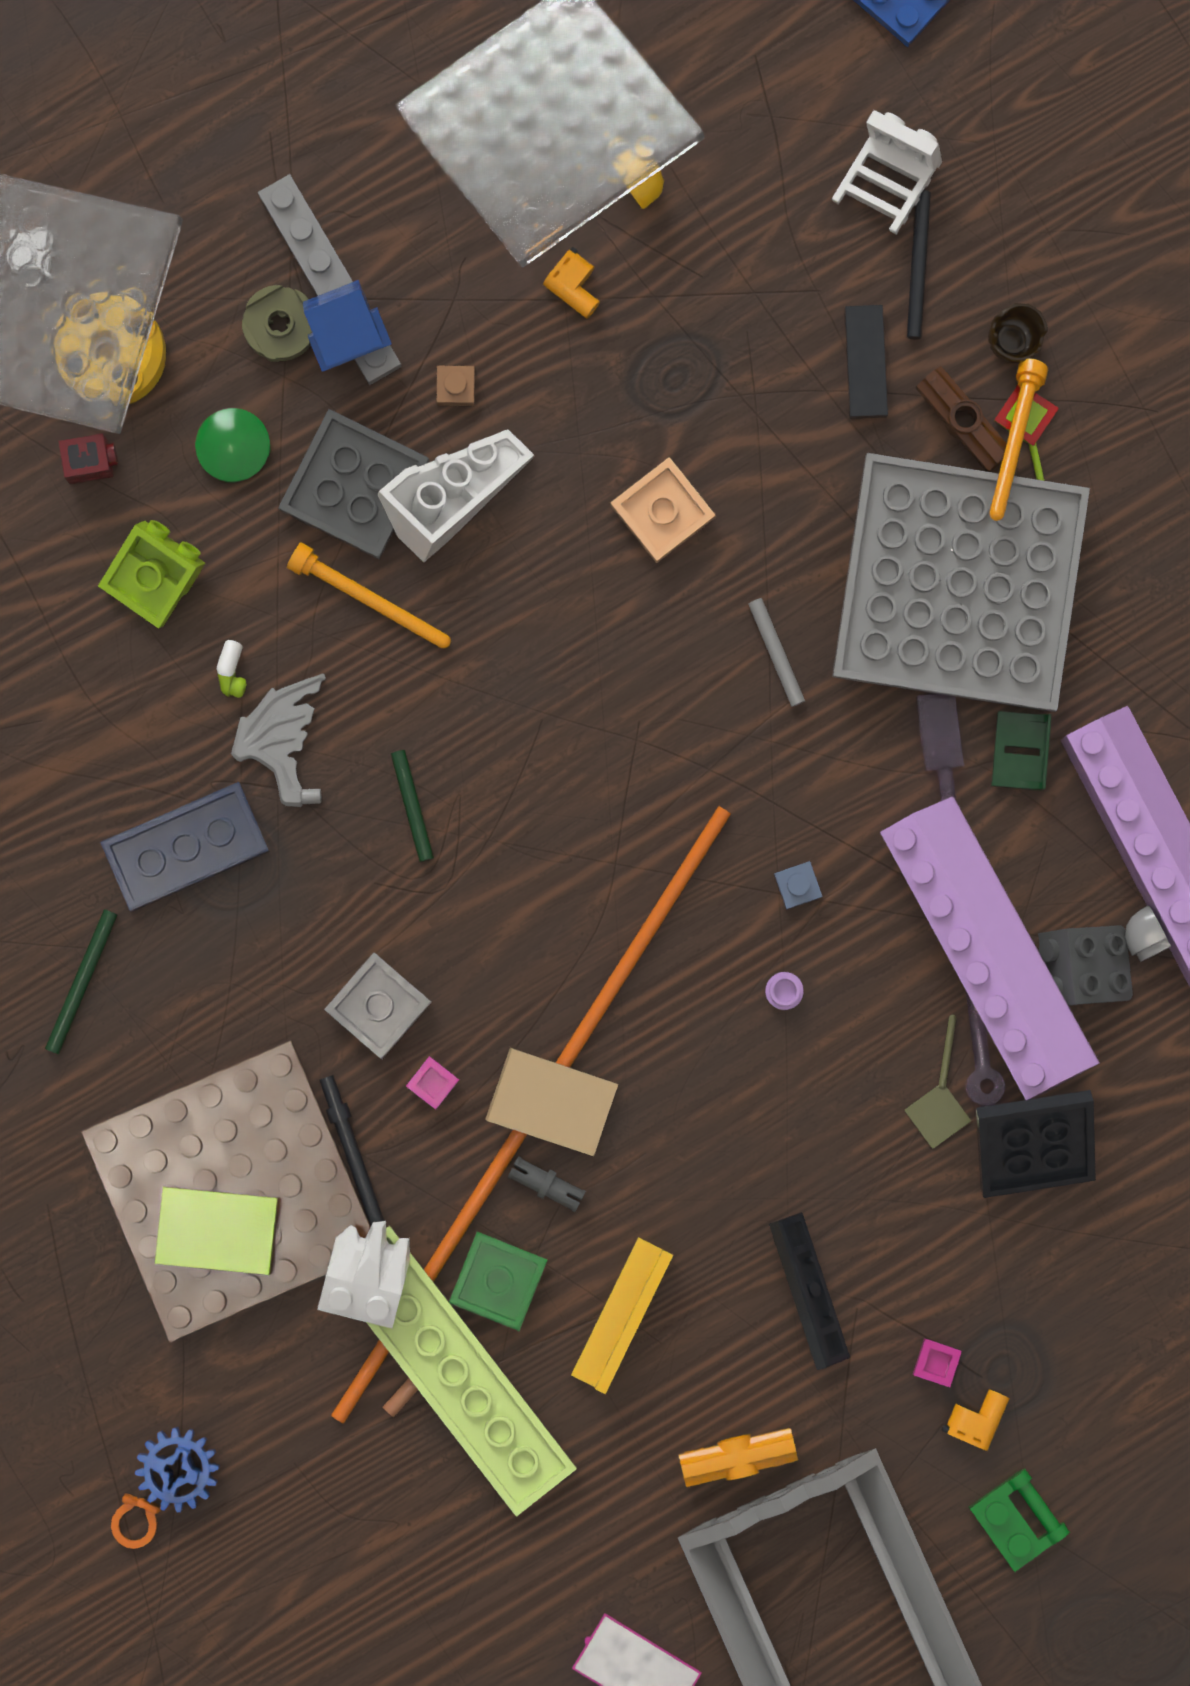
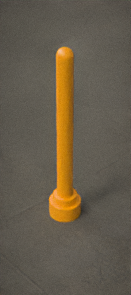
(1030, 377)
(306, 562)

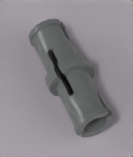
(546, 1184)

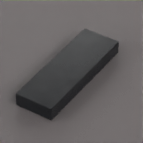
(866, 361)

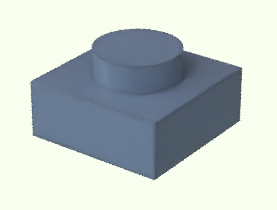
(798, 885)

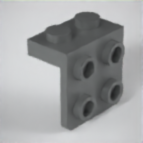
(1088, 963)

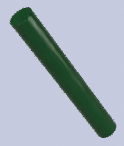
(412, 806)

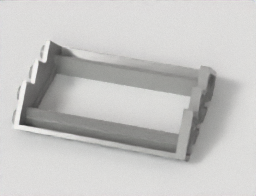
(892, 1544)

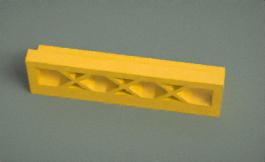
(622, 1315)

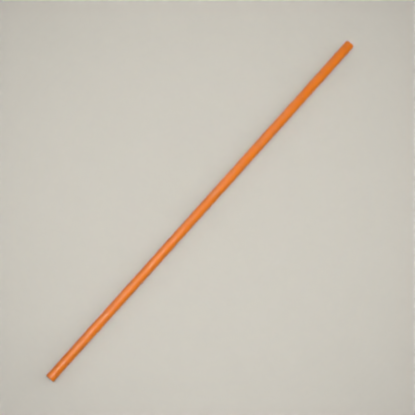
(566, 1058)

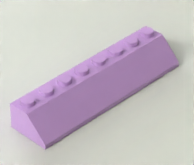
(1140, 818)
(989, 948)

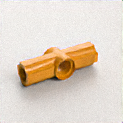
(738, 1457)

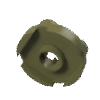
(274, 344)

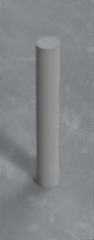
(776, 652)

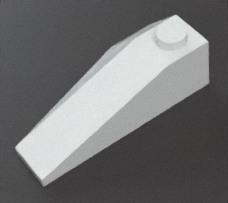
(442, 496)

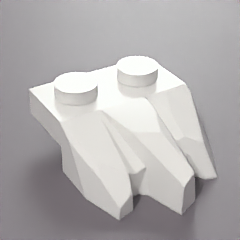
(366, 1276)

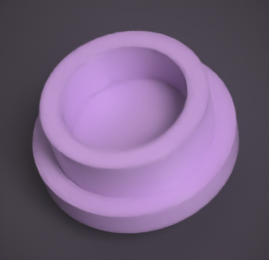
(784, 991)

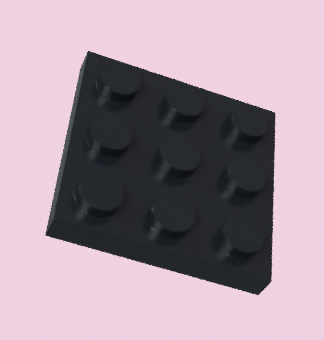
(1036, 1143)

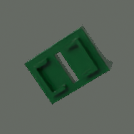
(1021, 731)

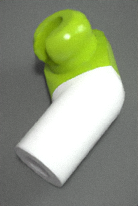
(226, 670)

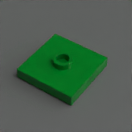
(498, 1281)

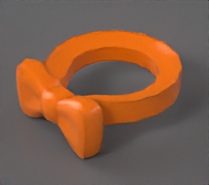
(151, 1510)

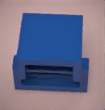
(344, 326)

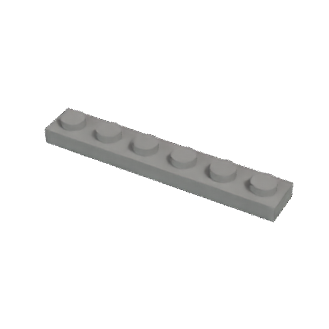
(318, 259)

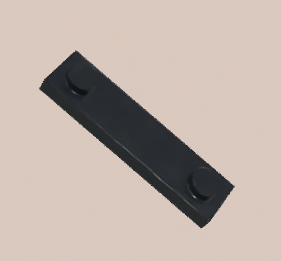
(809, 1291)

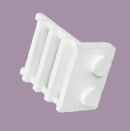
(900, 149)

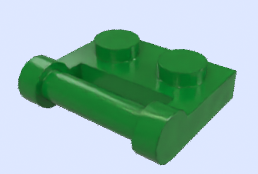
(1008, 1527)

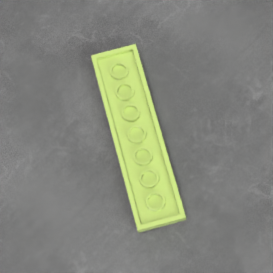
(471, 1393)

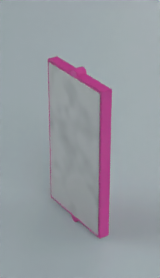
(626, 1658)

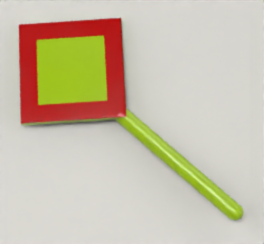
(1039, 418)

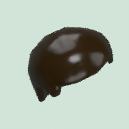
(1017, 333)

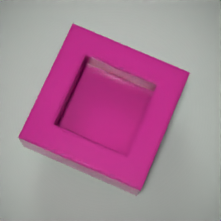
(432, 1083)
(937, 1362)

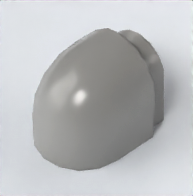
(1145, 935)

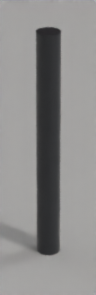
(918, 266)

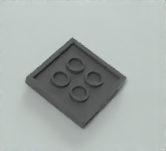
(341, 483)

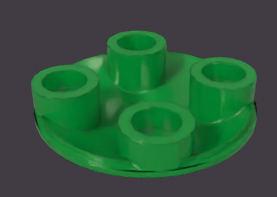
(232, 445)

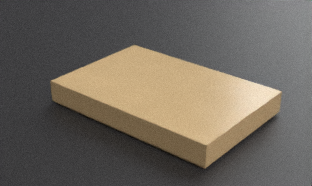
(551, 1102)

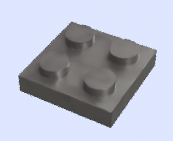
(378, 1005)

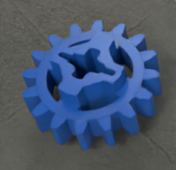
(160, 1464)

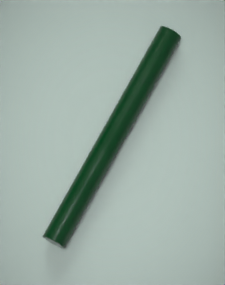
(81, 981)

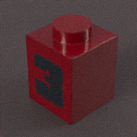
(87, 458)

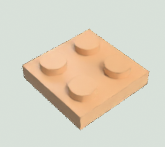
(662, 510)

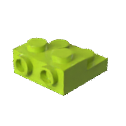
(152, 572)

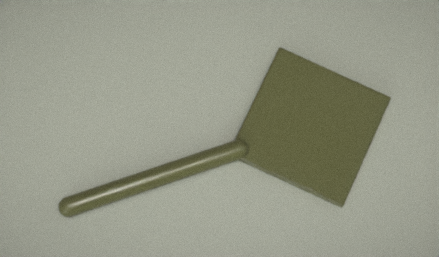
(938, 1112)

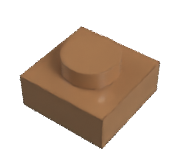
(455, 385)

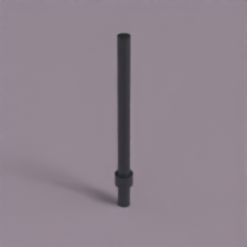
(339, 1115)

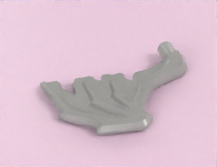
(276, 732)

